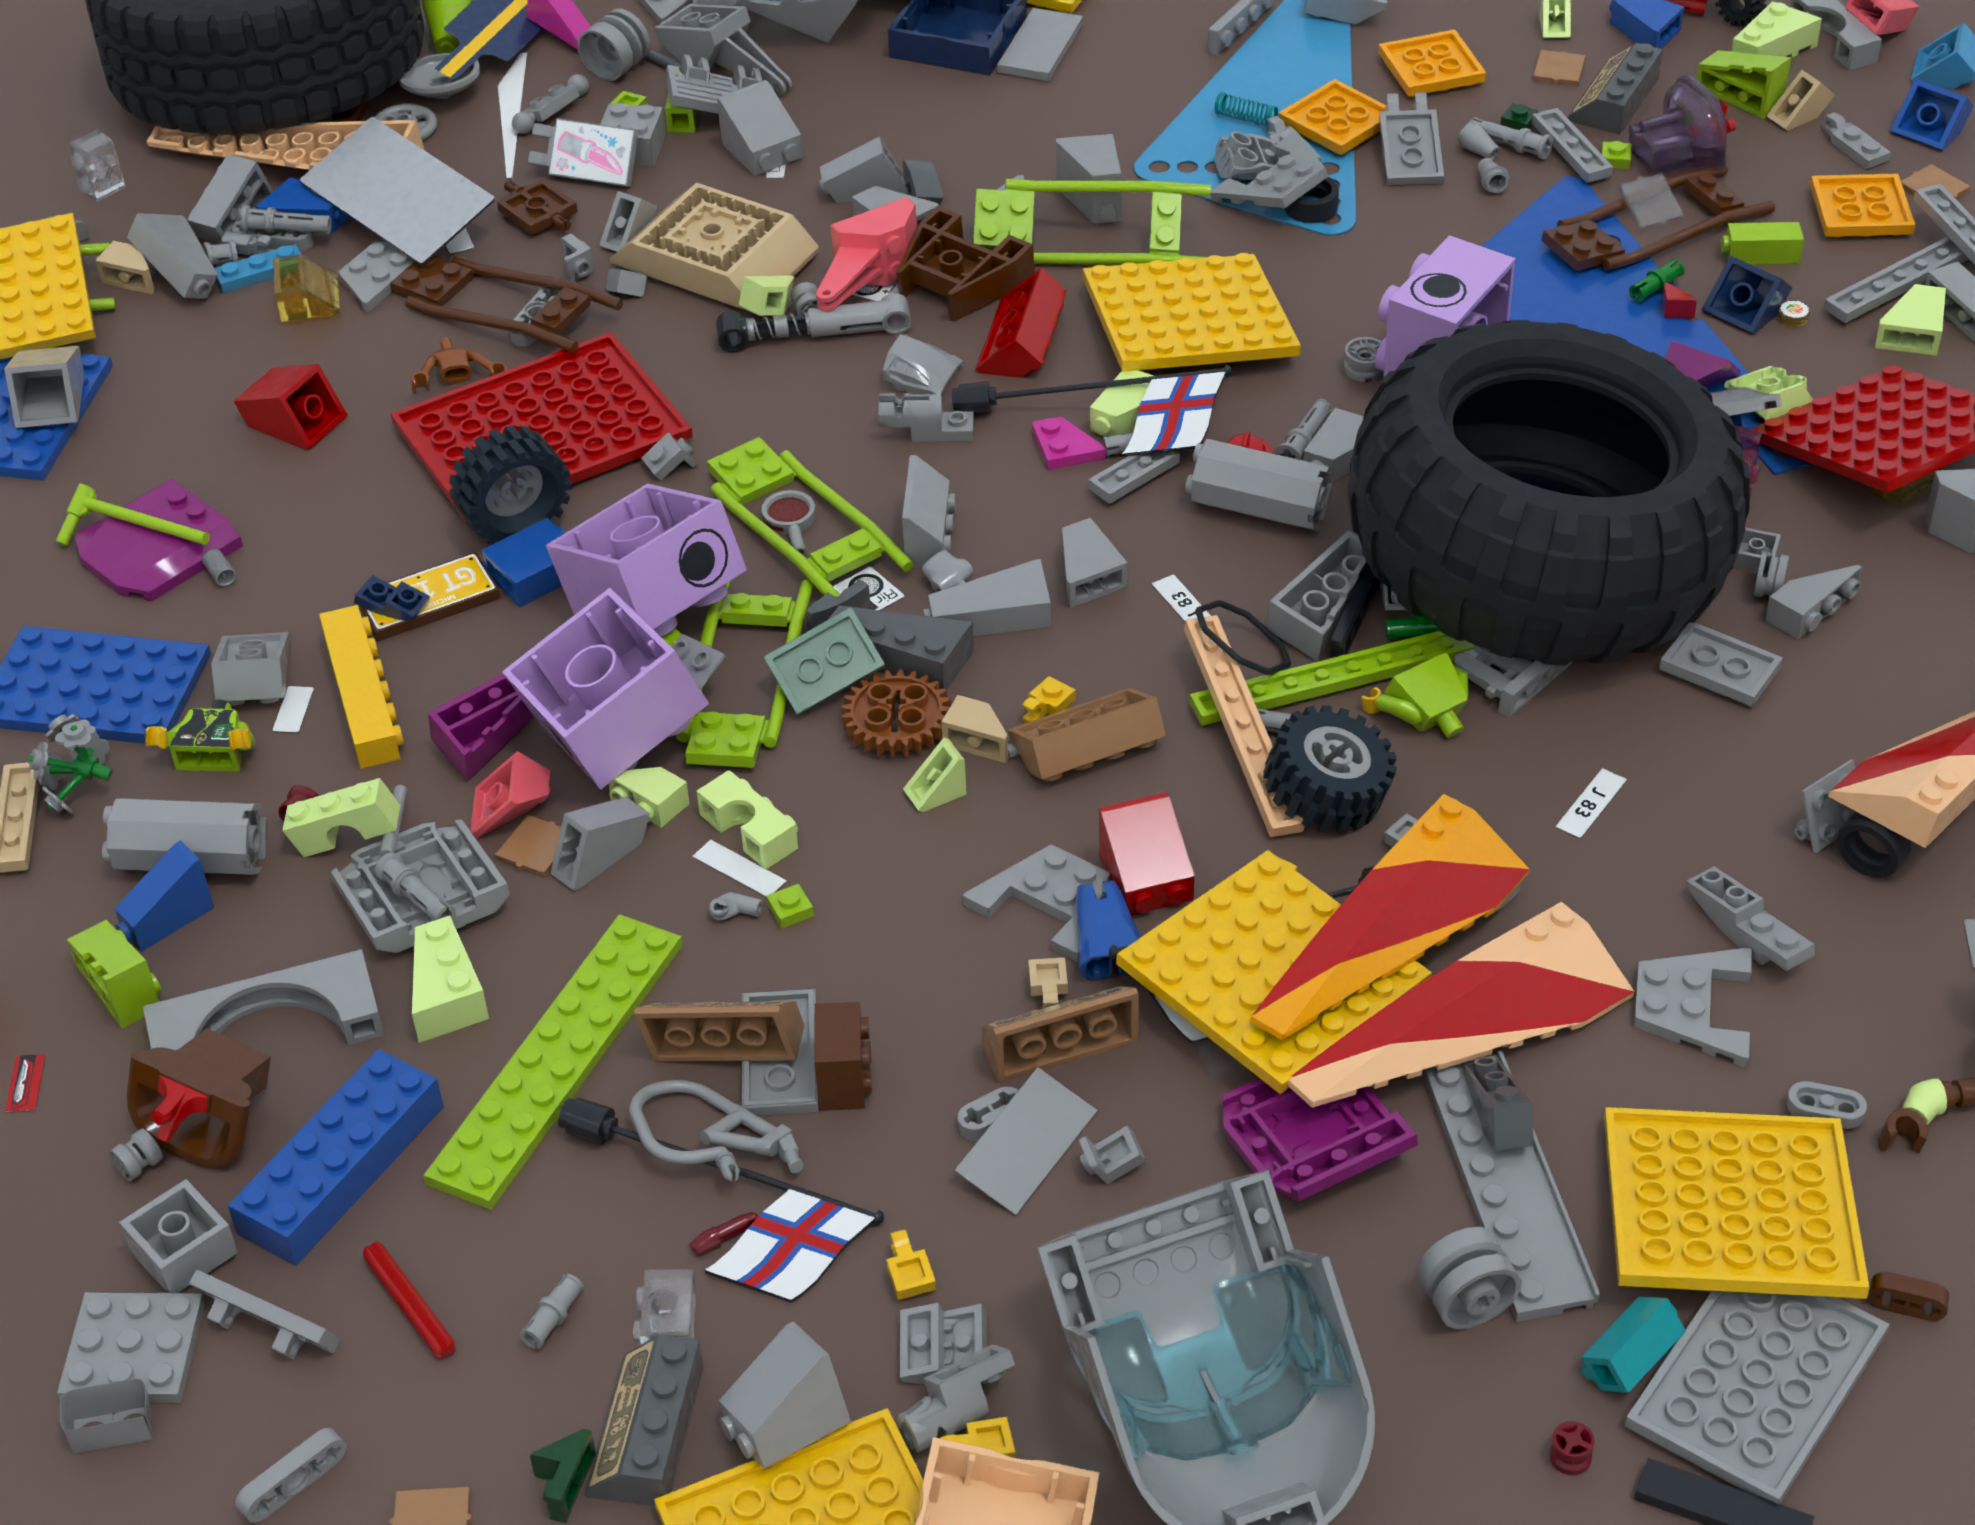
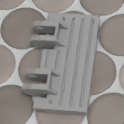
(699, 88)

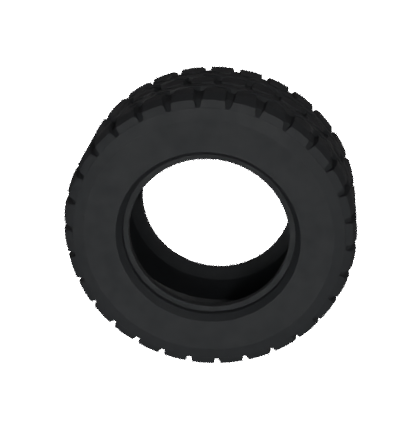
(251, 60)

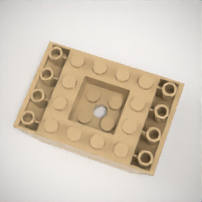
(715, 239)

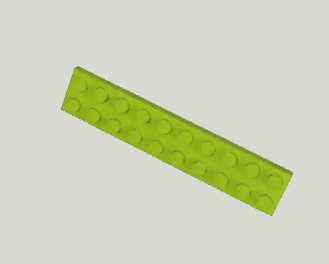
(552, 1062)

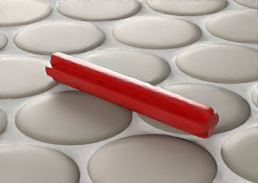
(409, 1300)

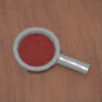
(790, 514)

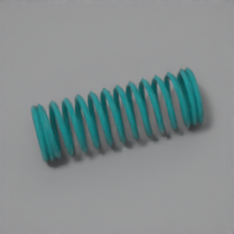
(1223, 103)

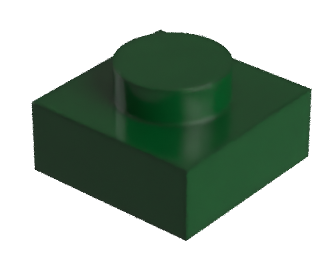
(1518, 116)

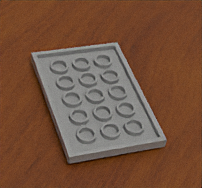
(1757, 1385)

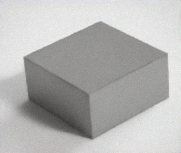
(1752, 546)

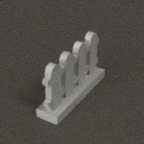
(1516, 686)

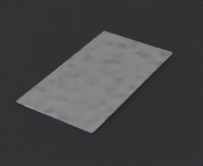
(397, 190)

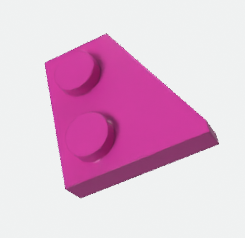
(1065, 444)

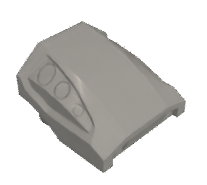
(1244, 156)
(919, 367)

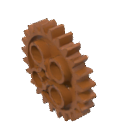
(871, 713)

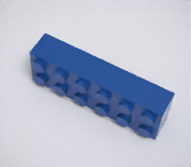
(336, 1157)

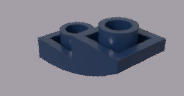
(394, 602)

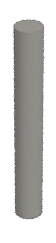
(390, 839)

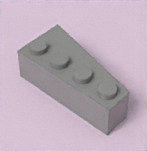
(1315, 600)

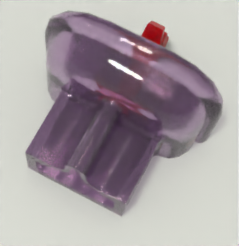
(1687, 132)

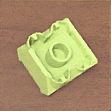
(1775, 381)

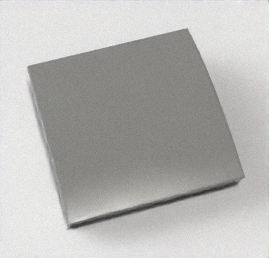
(938, 1338)

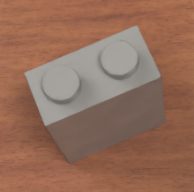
(758, 128)
(1090, 160)
(45, 386)
(784, 1399)

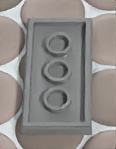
(1040, 44)
(784, 1085)

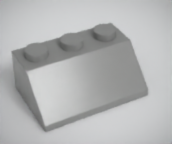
(926, 512)

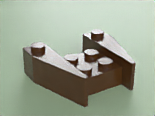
(960, 269)

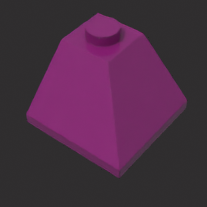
(1700, 365)

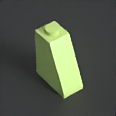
(1914, 322)
(1118, 406)

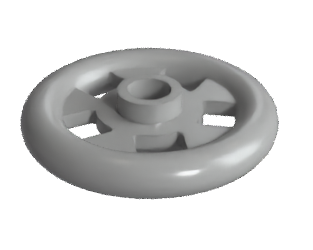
(411, 112)

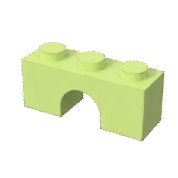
(365, 806)
(766, 831)

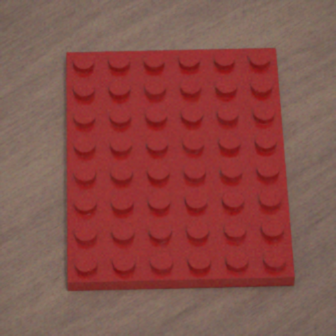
(586, 404)

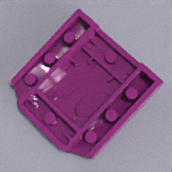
(151, 561)
(1308, 1145)

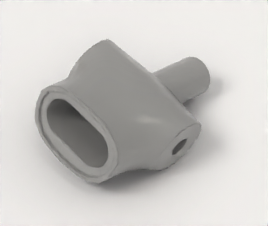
(946, 571)

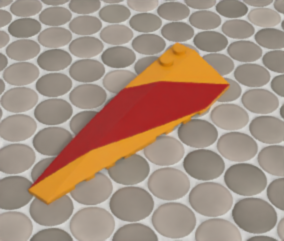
(1416, 896)

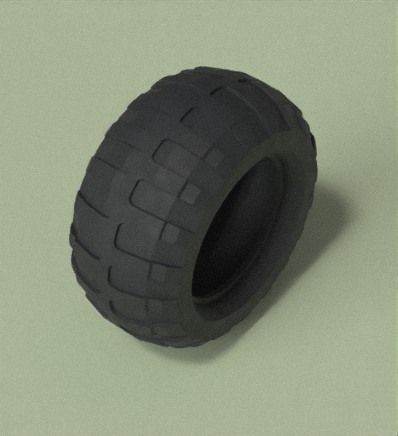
(1577, 575)

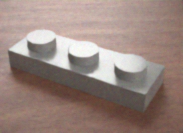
(1131, 474)

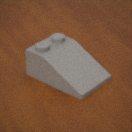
(251, 668)

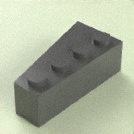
(918, 643)

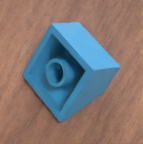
(1947, 60)

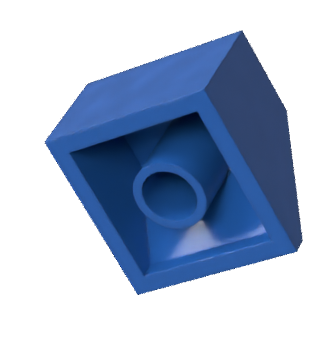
(1932, 115)

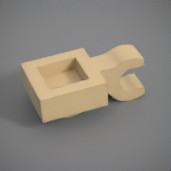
(1048, 979)

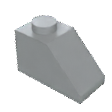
(625, 220)

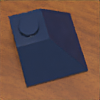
(1746, 296)

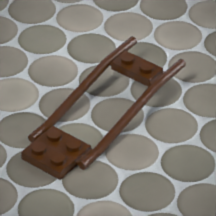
(1586, 245)
(439, 280)

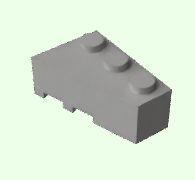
(233, 186)

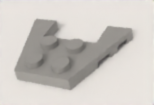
(1283, 183)
(1047, 883)
(1676, 1000)

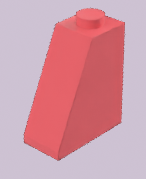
(1883, 15)

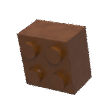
(842, 1056)

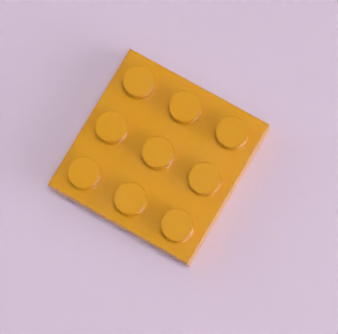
(1432, 63)
(1335, 116)
(1862, 205)

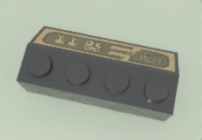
(1619, 89)
(647, 1421)

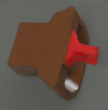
(197, 1096)

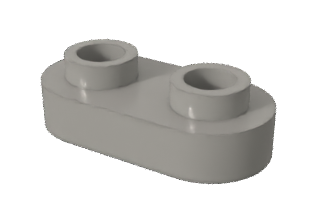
(1827, 1101)

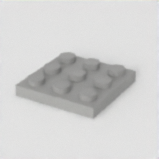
(134, 1338)

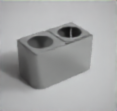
(98, 1404)

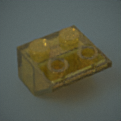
(304, 289)

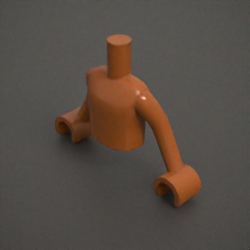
(453, 365)

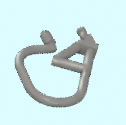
(773, 1140)

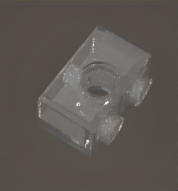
(96, 165)
(666, 1293)

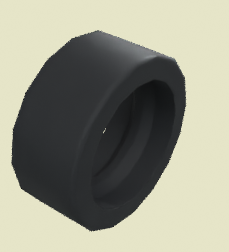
(1316, 210)
(1863, 857)

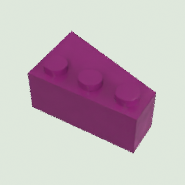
(478, 724)

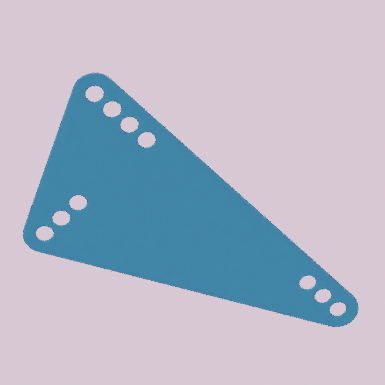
(1275, 66)

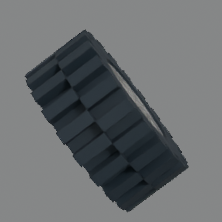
(534, 480)
(1329, 769)

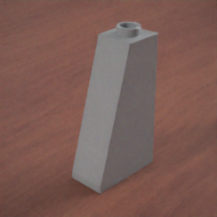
(174, 252)
(997, 602)

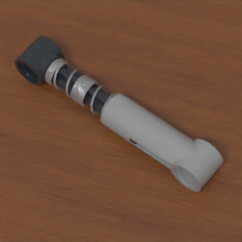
(888, 314)

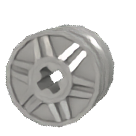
(613, 44)

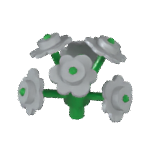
(85, 749)

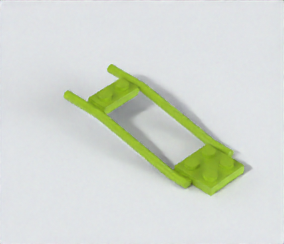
(1011, 213)
(756, 471)
(736, 738)

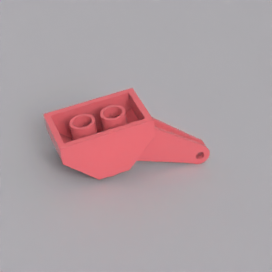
(867, 251)

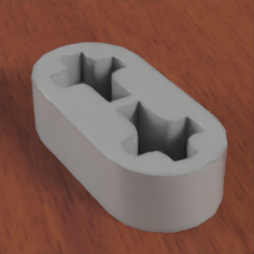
(983, 1110)

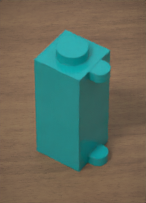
(1632, 1344)

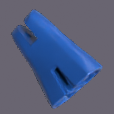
(1100, 926)

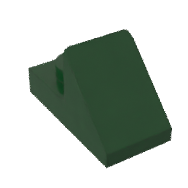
(565, 1469)

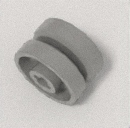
(1468, 1277)

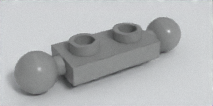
(546, 106)

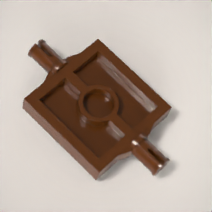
(537, 206)

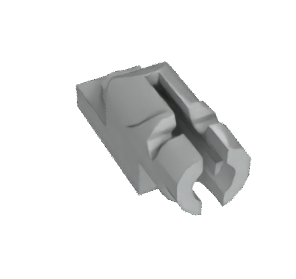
(925, 417)
(953, 1397)

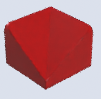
(1677, 303)

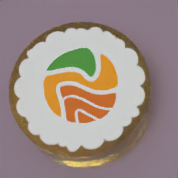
(1793, 313)

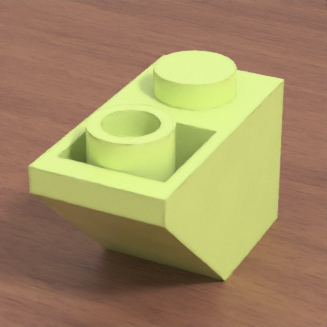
(766, 294)
(653, 790)

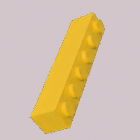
(360, 687)

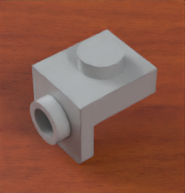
(576, 258)
(667, 455)
(1112, 1155)

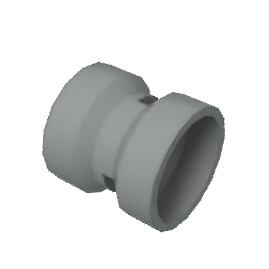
(804, 297)
(136, 1155)

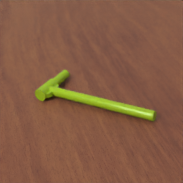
(85, 501)

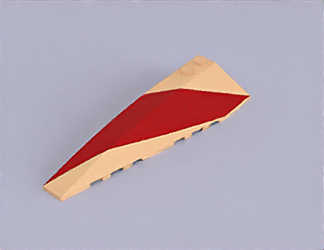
(1917, 783)
(1509, 990)

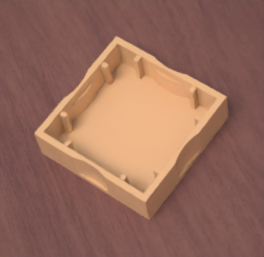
(988, 1488)

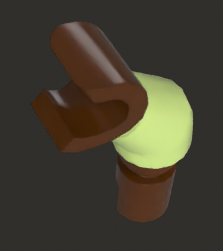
(1921, 1106)

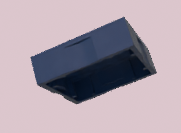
(956, 32)

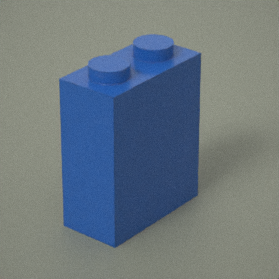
(523, 564)

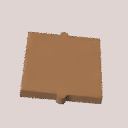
(1559, 67)
(1932, 176)
(531, 846)
(432, 1507)

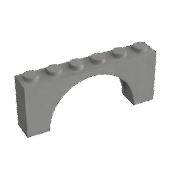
(331, 986)

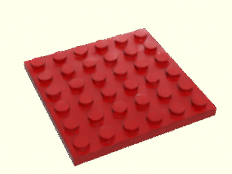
(1879, 428)

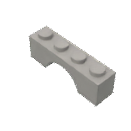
(1855, 44)

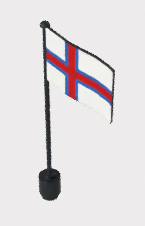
(1170, 416)
(784, 1246)

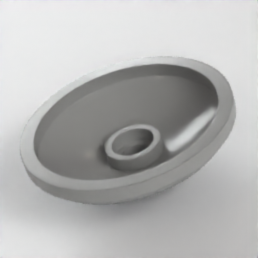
(429, 83)

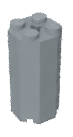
(1260, 484)
(221, 834)

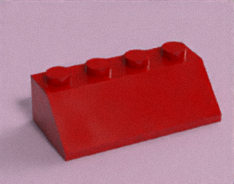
(1022, 327)

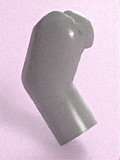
(734, 904)

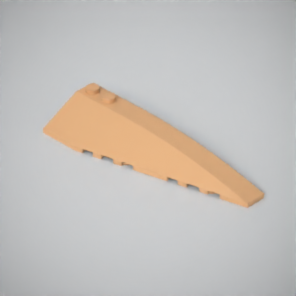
(294, 146)

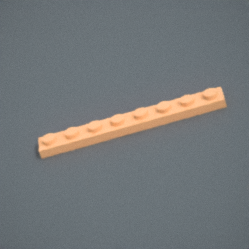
(1240, 721)

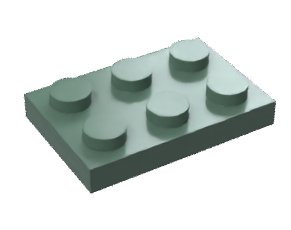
(824, 661)

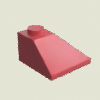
(508, 793)

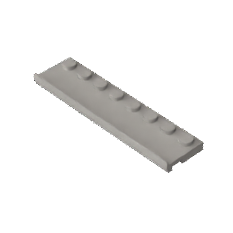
(1517, 1202)

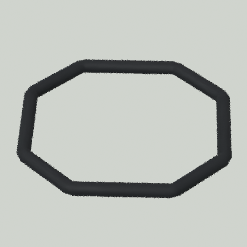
(1219, 603)

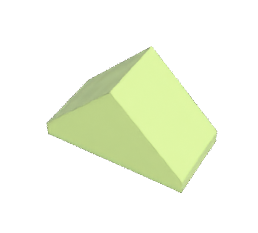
(1555, 19)
(938, 778)

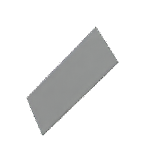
(1026, 1141)

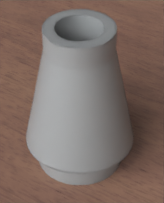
(1478, 141)
(1493, 176)

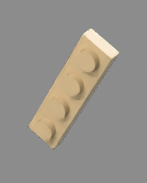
(17, 816)

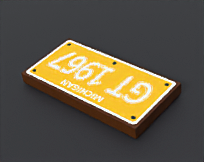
(451, 589)

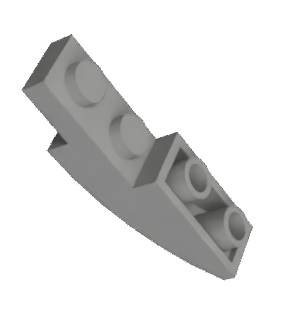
(1743, 920)

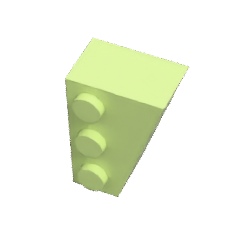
(1779, 32)
(444, 982)

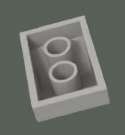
(721, 38)
(1952, 508)

